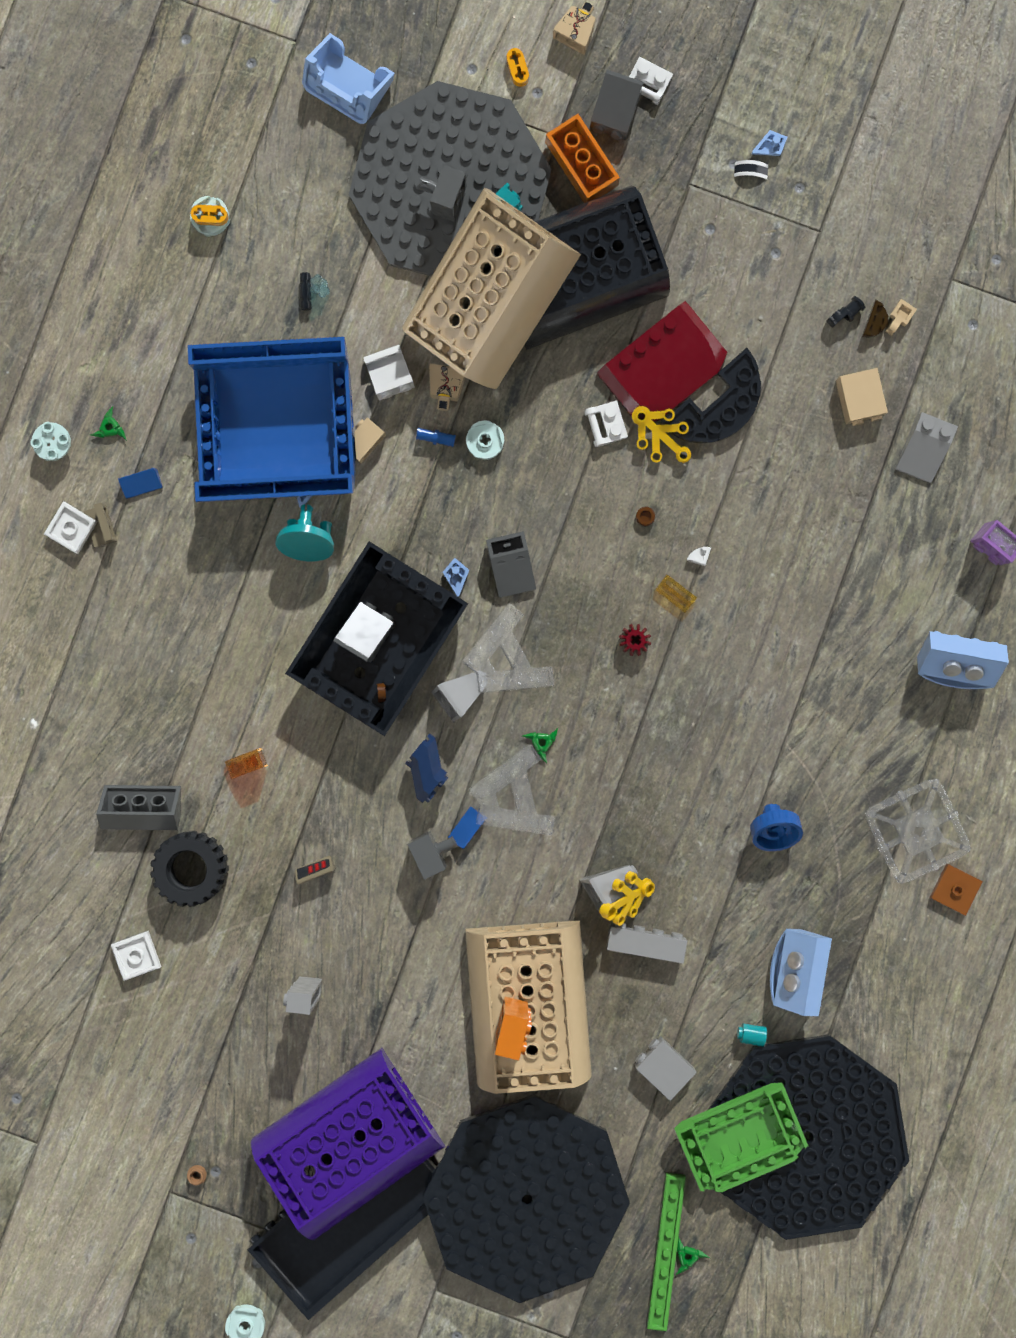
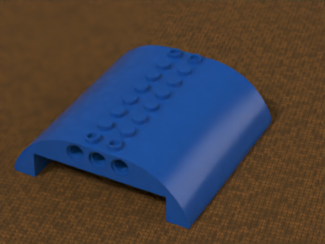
(273, 419)

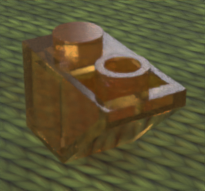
(246, 763)

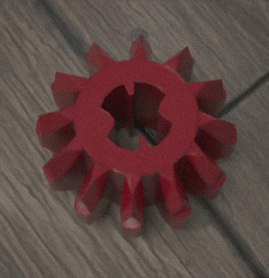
(634, 633)

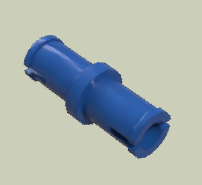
(435, 437)

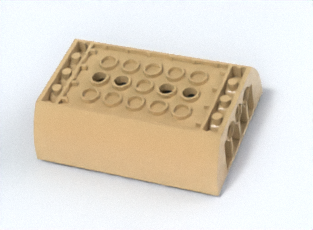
(502, 303)
(556, 1004)

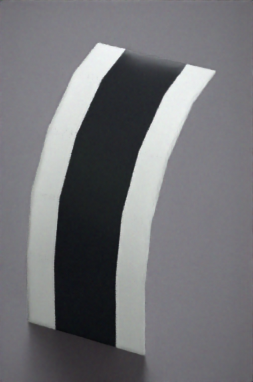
(751, 167)

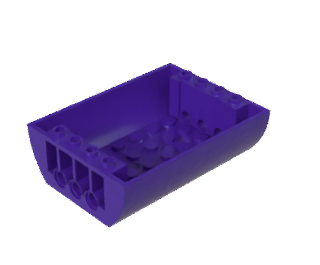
(329, 1126)

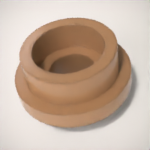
(196, 1180)

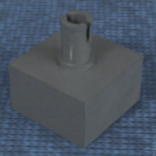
(446, 192)
(429, 853)

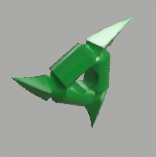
(108, 419)
(535, 740)
(686, 1263)

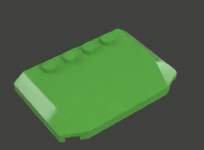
(742, 1138)

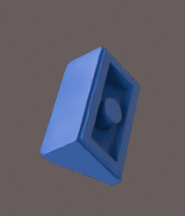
(140, 483)
(465, 828)

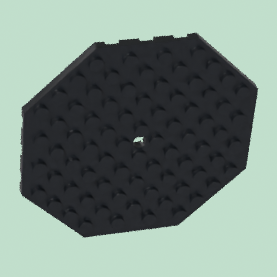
(854, 1141)
(517, 1153)

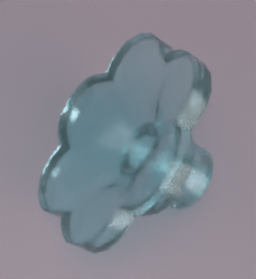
(319, 286)

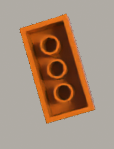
(582, 159)
(512, 1028)

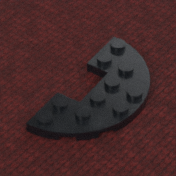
(728, 411)

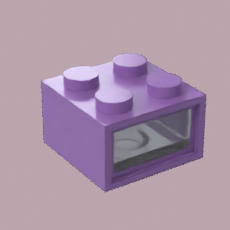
(996, 542)

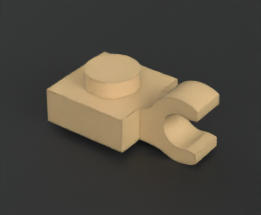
(901, 315)

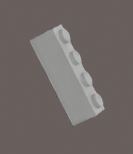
(647, 943)
(303, 995)

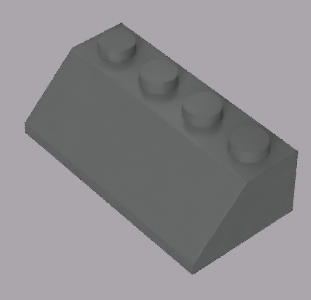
(139, 807)

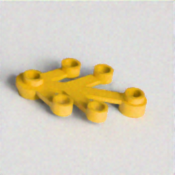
(659, 432)
(644, 889)

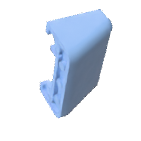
(343, 81)

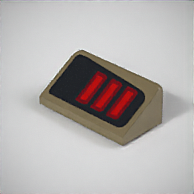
(314, 870)

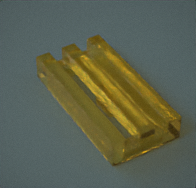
(672, 600)

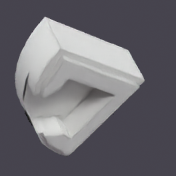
(699, 556)

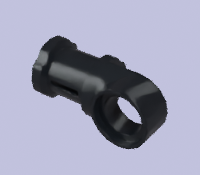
(847, 312)

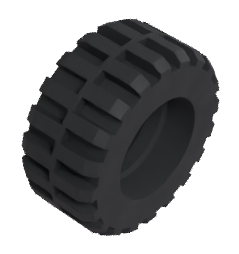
(165, 876)

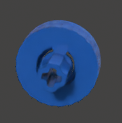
(776, 829)

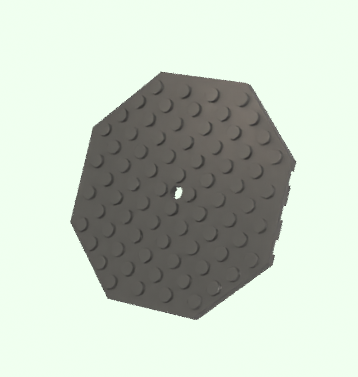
(414, 141)

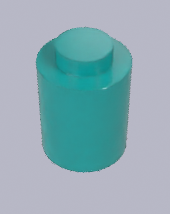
(752, 1034)

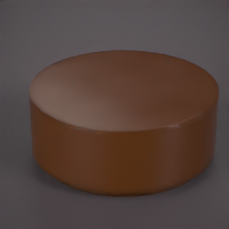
(645, 516)
(381, 692)

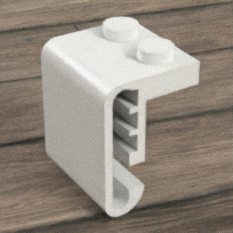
(389, 372)

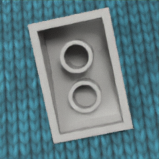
(926, 447)

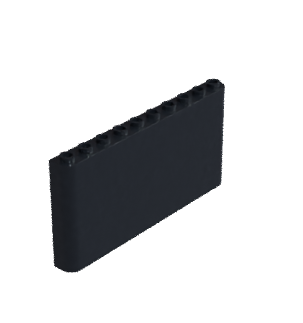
(321, 1268)

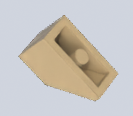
(367, 438)

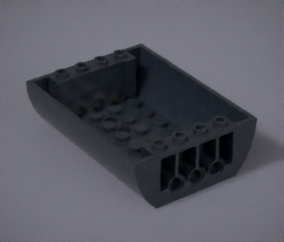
(605, 285)
(403, 657)

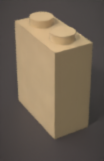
(861, 397)

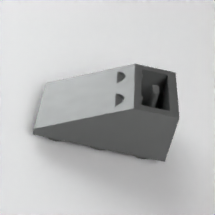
(511, 564)

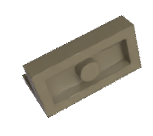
(103, 531)

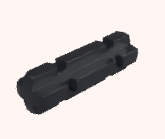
(305, 291)

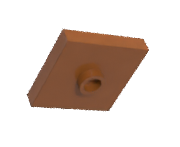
(956, 889)

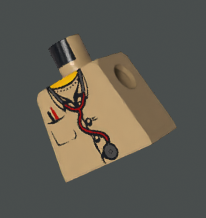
(576, 28)
(445, 385)

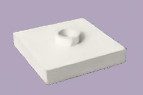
(70, 527)
(136, 955)

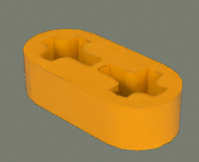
(513, 69)
(209, 210)

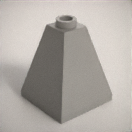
(457, 695)
(600, 885)

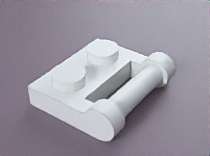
(652, 76)
(611, 420)

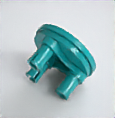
(303, 541)

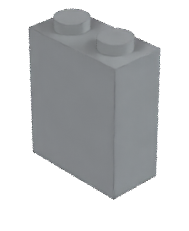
(664, 1067)

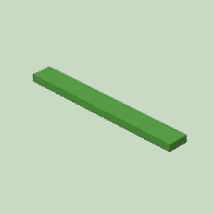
(666, 1252)

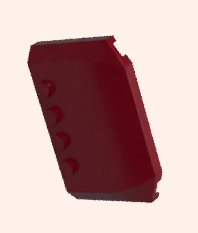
(664, 363)

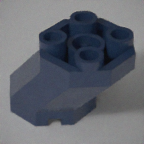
(426, 769)

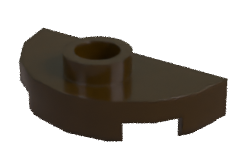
(876, 321)

